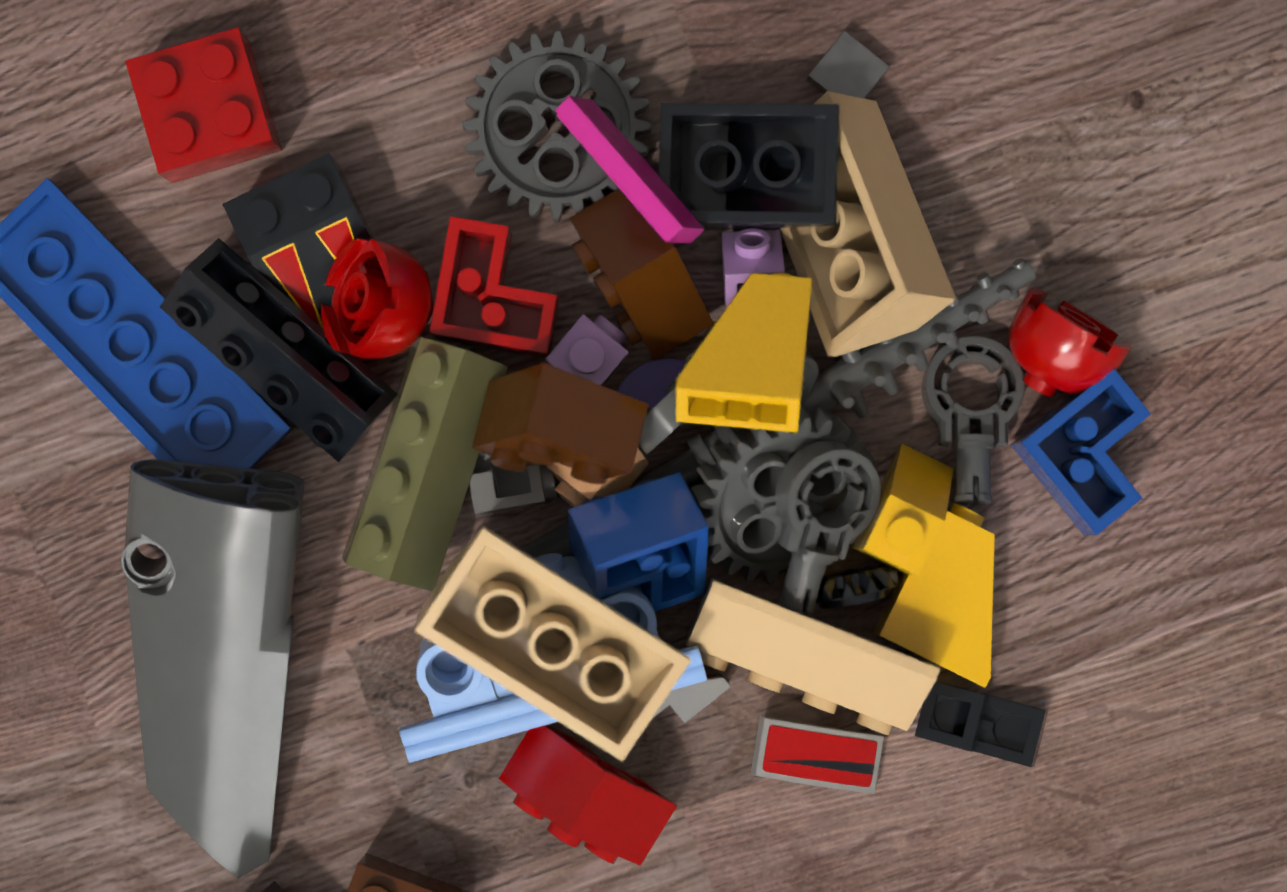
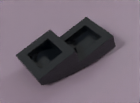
(982, 723)

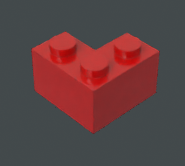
(476, 305)
(585, 796)

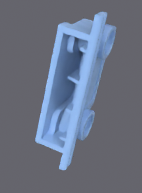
(476, 709)

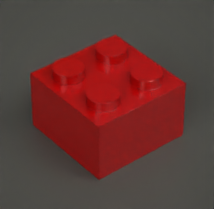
(203, 105)

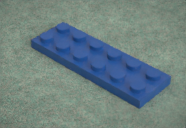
(119, 342)

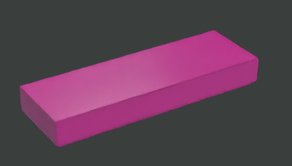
(629, 170)

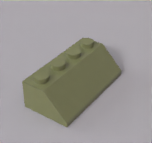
(421, 465)

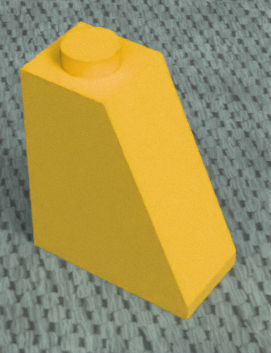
(751, 359)
(908, 512)
(950, 603)

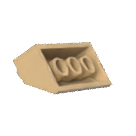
(879, 264)
(550, 642)
(811, 656)

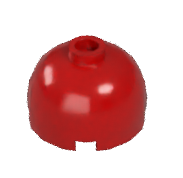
(377, 300)
(1062, 346)

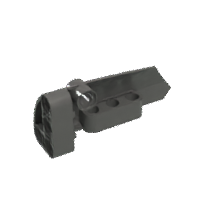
(213, 644)

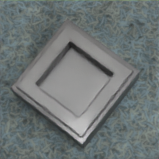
(848, 68)

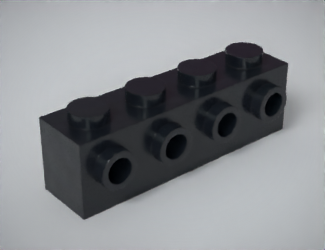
(277, 349)

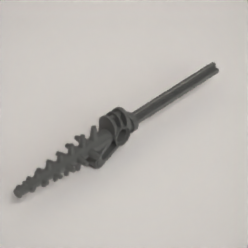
(841, 381)

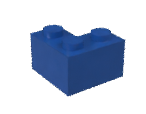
(1070, 454)
(643, 538)

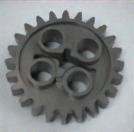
(518, 90)
(742, 489)

